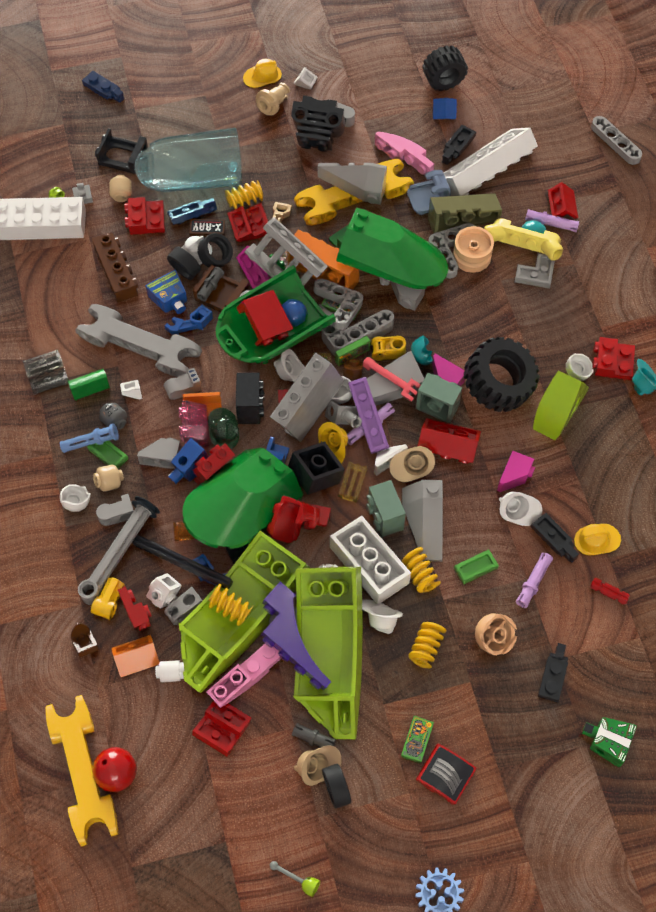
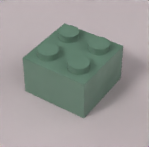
(438, 397)
(385, 508)

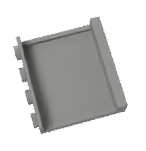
(307, 397)

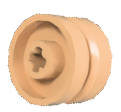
(473, 249)

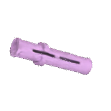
(551, 220)
(358, 432)
(531, 586)

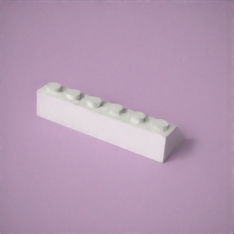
(490, 160)

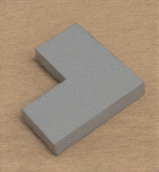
(537, 276)

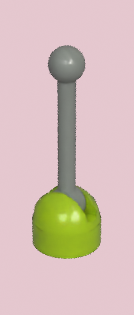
(309, 885)

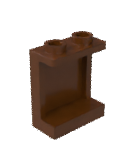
(225, 293)

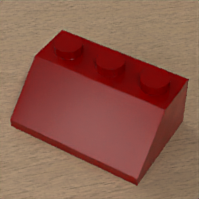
(449, 440)

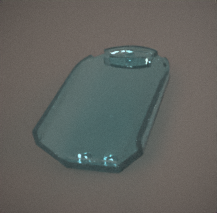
(191, 162)

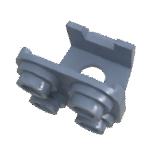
(420, 193)

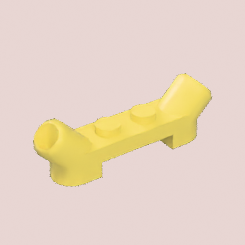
(543, 243)

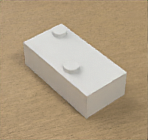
(380, 567)

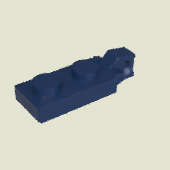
(103, 86)
(191, 210)

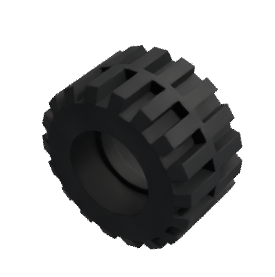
(445, 68)

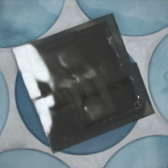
(45, 372)

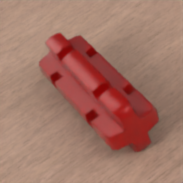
(610, 591)

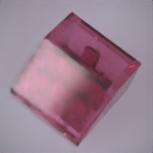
(195, 423)

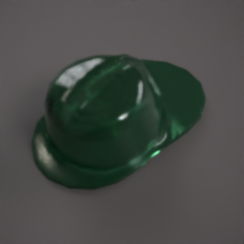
(223, 427)

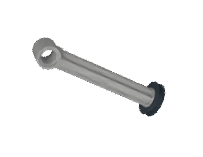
(142, 511)

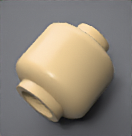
(120, 188)
(108, 478)

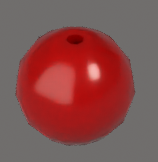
(114, 769)

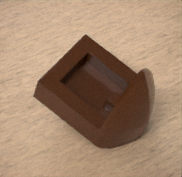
(353, 369)
(83, 640)

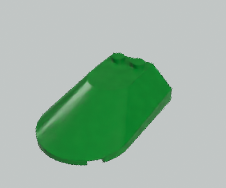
(391, 252)
(239, 338)
(239, 499)

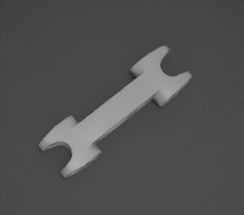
(111, 329)

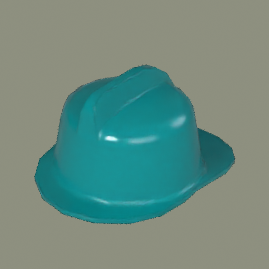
(644, 378)

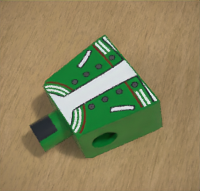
(610, 739)

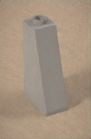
(404, 368)

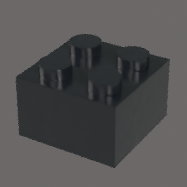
(249, 398)
(316, 467)

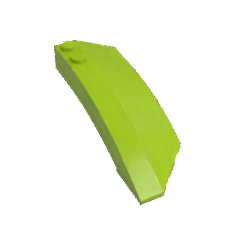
(332, 634)
(213, 641)

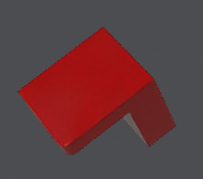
(325, 514)

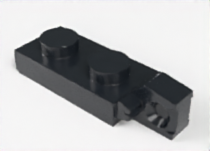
(457, 143)
(555, 537)
(554, 674)

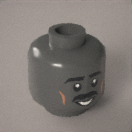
(113, 413)

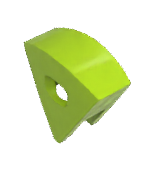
(558, 404)

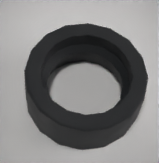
(222, 242)
(183, 263)
(336, 786)

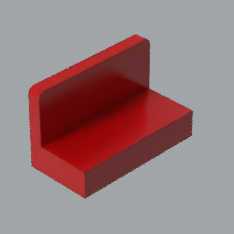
(562, 201)

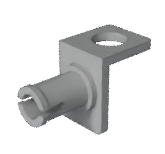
(343, 414)

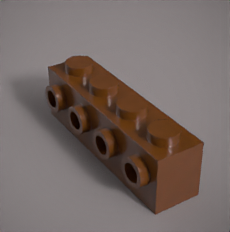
(114, 266)

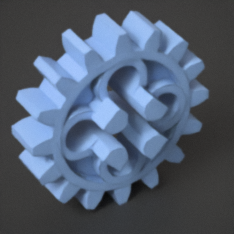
(427, 894)

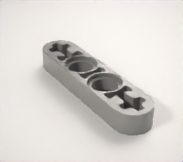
(628, 156)

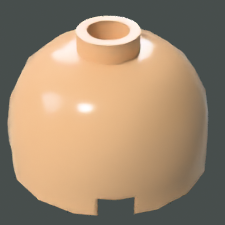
(496, 634)

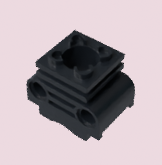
(316, 122)

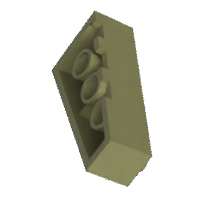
(459, 210)

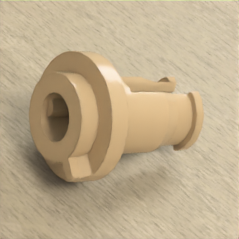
(269, 101)

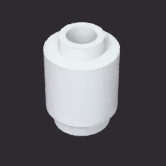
(170, 671)

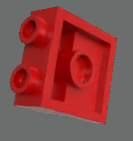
(144, 216)
(613, 359)
(207, 467)
(138, 614)

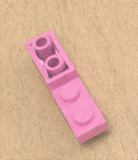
(404, 149)
(244, 675)

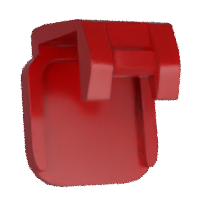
(289, 518)

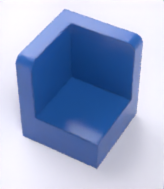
(444, 108)
(277, 450)

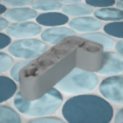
(380, 323)

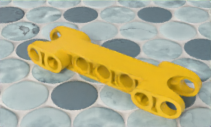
(328, 201)
(90, 806)

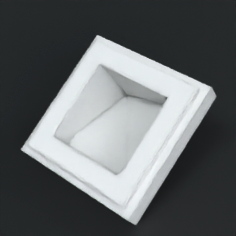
(305, 79)
(131, 389)

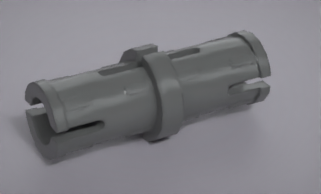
(210, 284)
(312, 736)

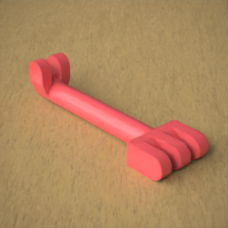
(370, 364)

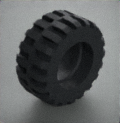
(511, 357)

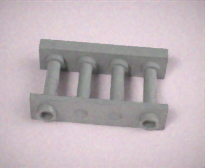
(288, 242)

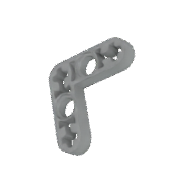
(445, 244)
(322, 288)

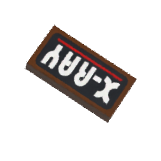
(204, 227)

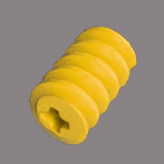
(244, 194)
(419, 572)
(229, 605)
(424, 644)

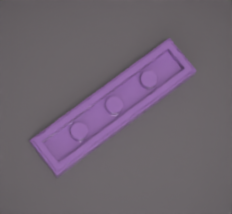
(368, 413)

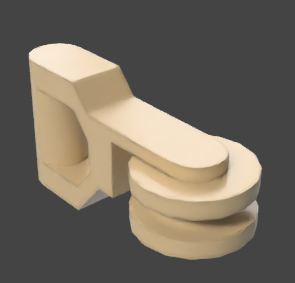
(280, 215)

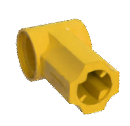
(106, 603)

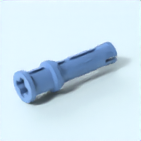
(97, 434)

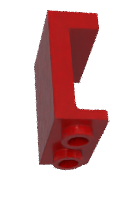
(266, 317)

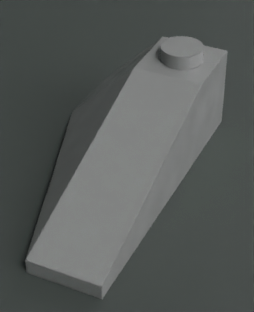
(361, 181)
(425, 516)

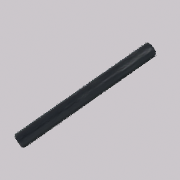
(182, 562)

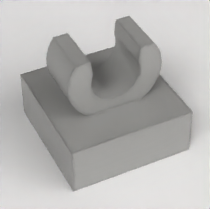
(83, 191)

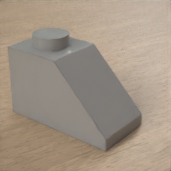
(406, 296)
(160, 453)

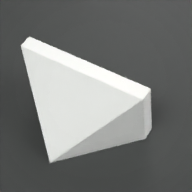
(384, 457)

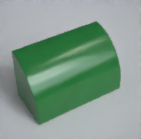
(88, 384)

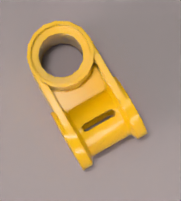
(387, 347)

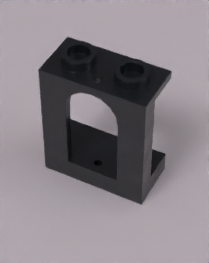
(109, 142)

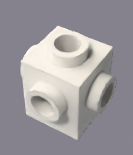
(163, 590)

